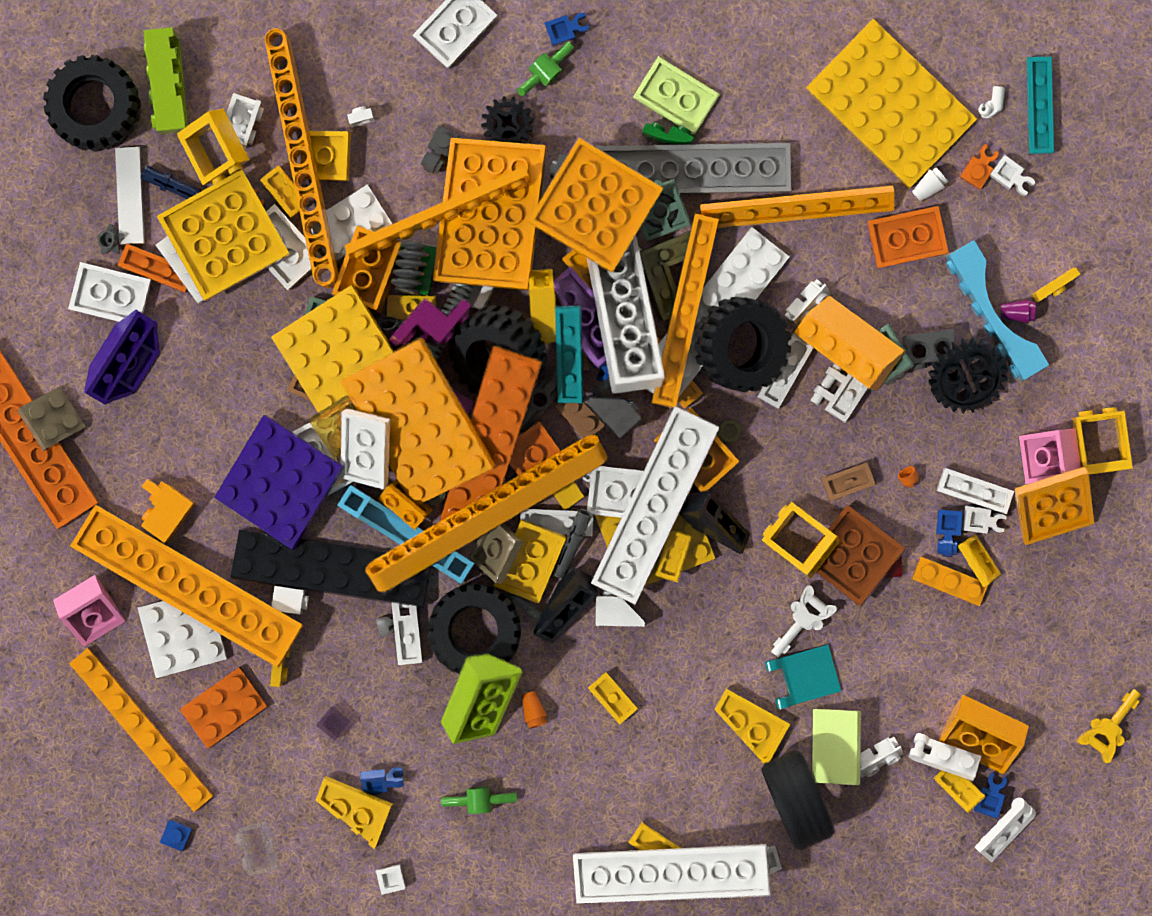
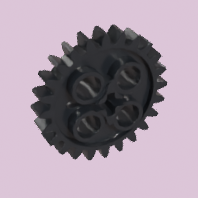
(989, 366)

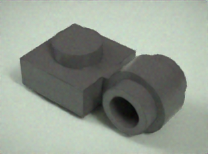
(440, 145)

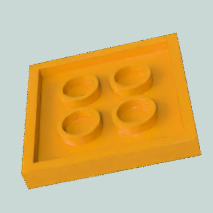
(1054, 505)

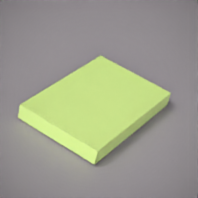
(676, 95)
(836, 746)

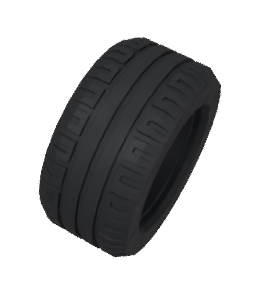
(798, 800)

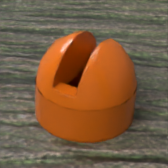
(908, 476)

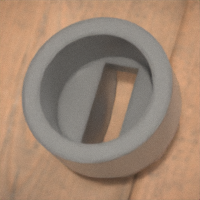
(385, 626)

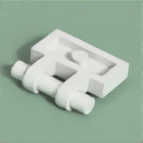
(846, 396)

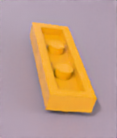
(949, 581)

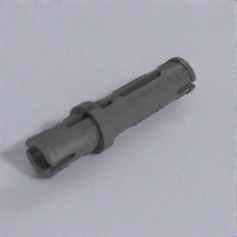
(575, 535)

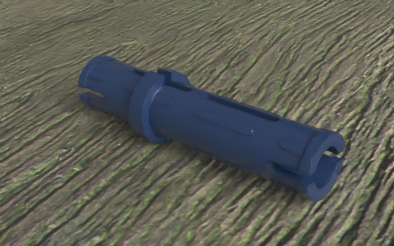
(168, 183)

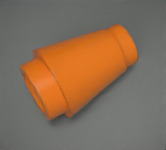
(533, 710)

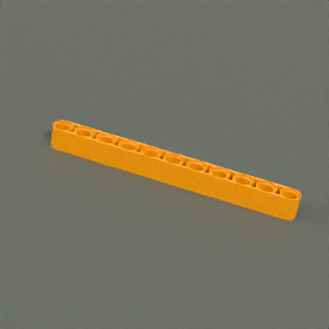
(294, 149)
(486, 513)

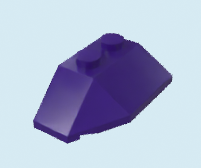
(123, 359)

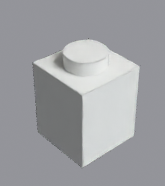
(290, 600)

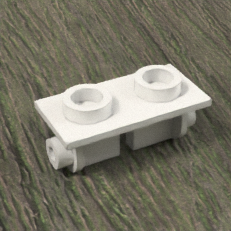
(814, 294)
(886, 755)

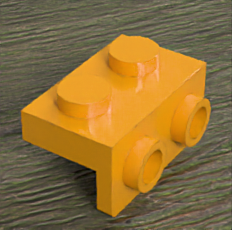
(403, 507)

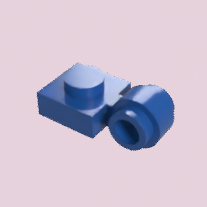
(949, 524)

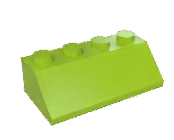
(480, 698)

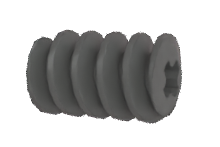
(410, 267)

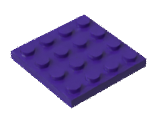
(279, 482)

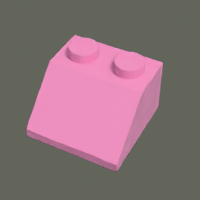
(1049, 454)
(88, 611)

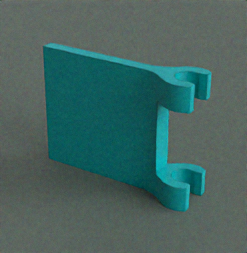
(806, 675)

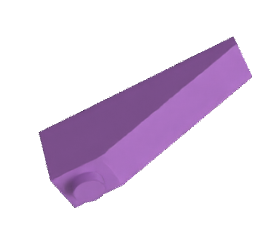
(575, 292)

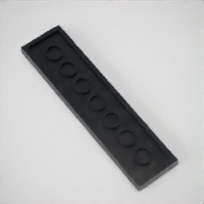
(319, 569)

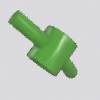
(545, 69)
(479, 800)

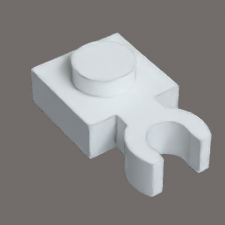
(1008, 174)
(979, 519)

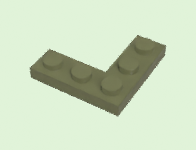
(657, 273)

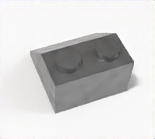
(615, 413)

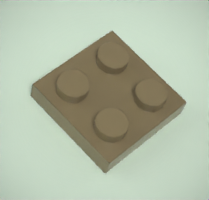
(51, 418)
(496, 552)

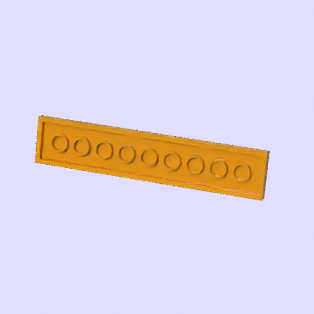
(187, 586)

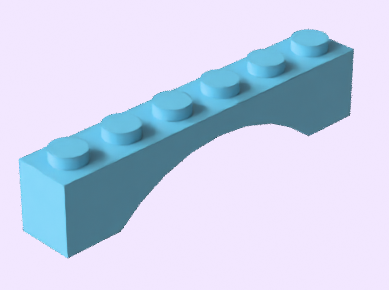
(970, 267)
(389, 524)

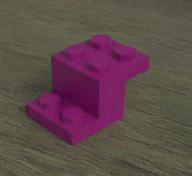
(430, 323)

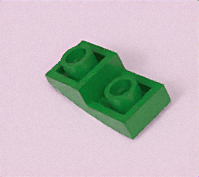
(676, 136)

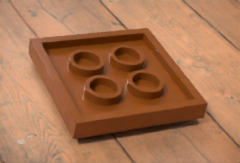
(859, 558)

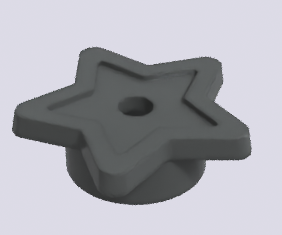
(103, 240)

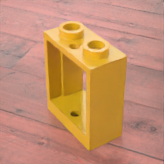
(227, 139)
(543, 304)
(1122, 436)
(820, 553)

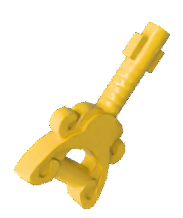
(1109, 729)

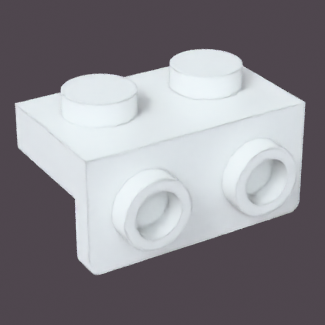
(242, 115)

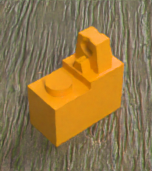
(169, 510)

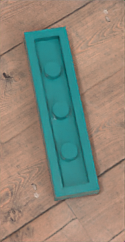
(1039, 105)
(569, 354)

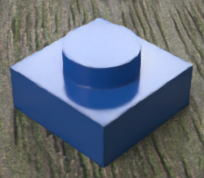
(176, 835)

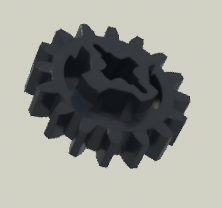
(500, 131)

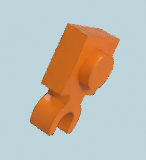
(978, 170)

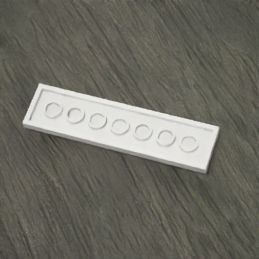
(741, 275)
(655, 505)
(672, 874)

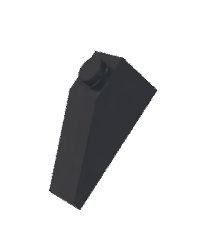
(711, 518)
(567, 602)

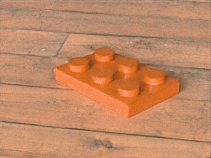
(907, 237)
(223, 707)

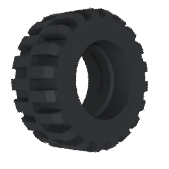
(66, 84)
(500, 326)
(769, 352)
(466, 597)

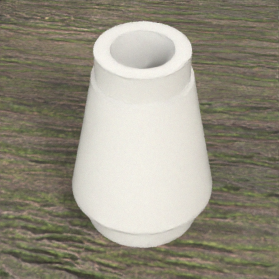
(930, 184)

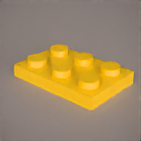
(533, 561)

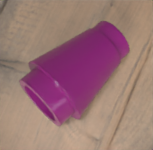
(1019, 311)

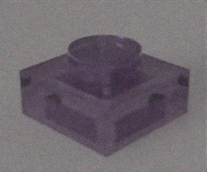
(333, 723)

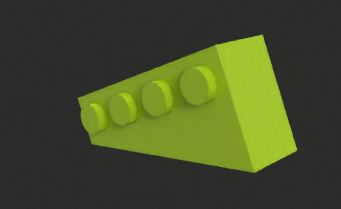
(166, 80)

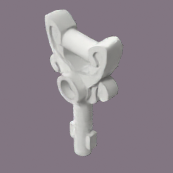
(803, 619)

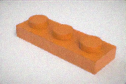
(150, 267)

